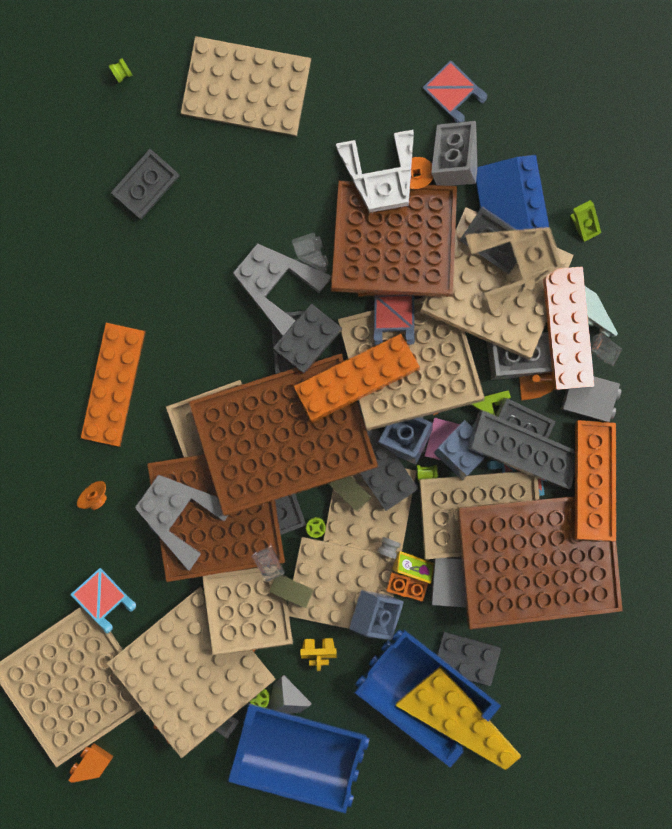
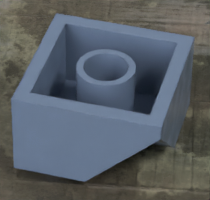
(407, 438)
(455, 451)
(376, 615)

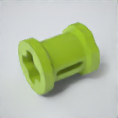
(426, 472)

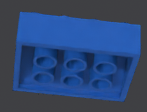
(513, 192)

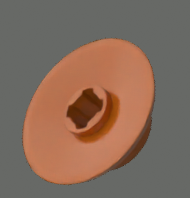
(421, 166)
(92, 496)

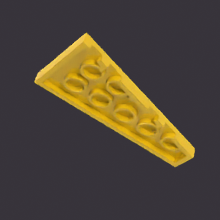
(450, 710)

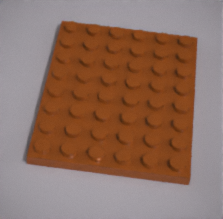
(269, 448)
(530, 568)

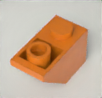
(92, 765)

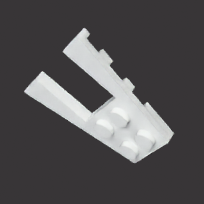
(382, 188)

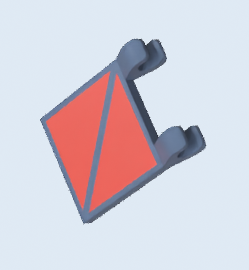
(451, 89)
(394, 314)

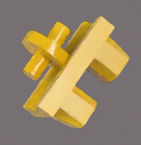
(310, 652)

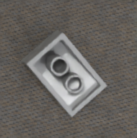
(455, 154)
(509, 365)

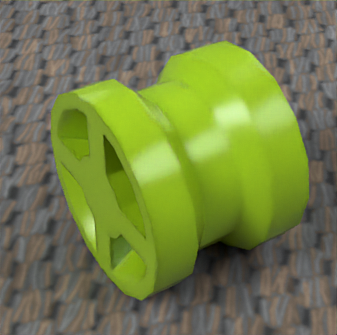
(120, 70)
(313, 527)
(259, 700)

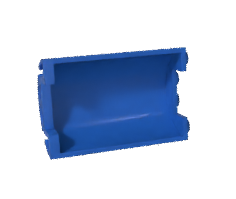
(396, 672)
(298, 758)

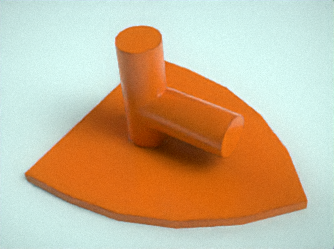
(536, 385)

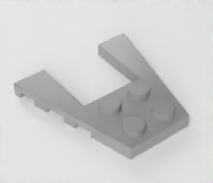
(261, 273)
(165, 503)

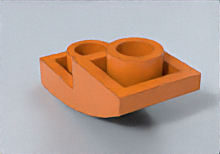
(407, 586)

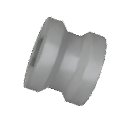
(388, 547)

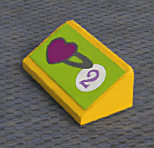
(413, 567)

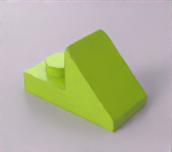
(586, 220)
(486, 405)

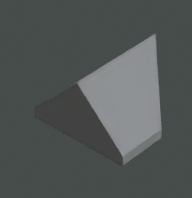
(287, 697)

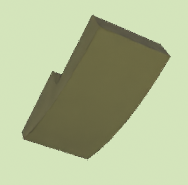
(291, 590)

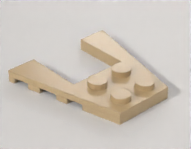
(534, 253)

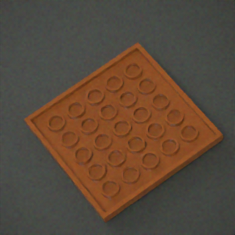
(396, 248)
(223, 544)

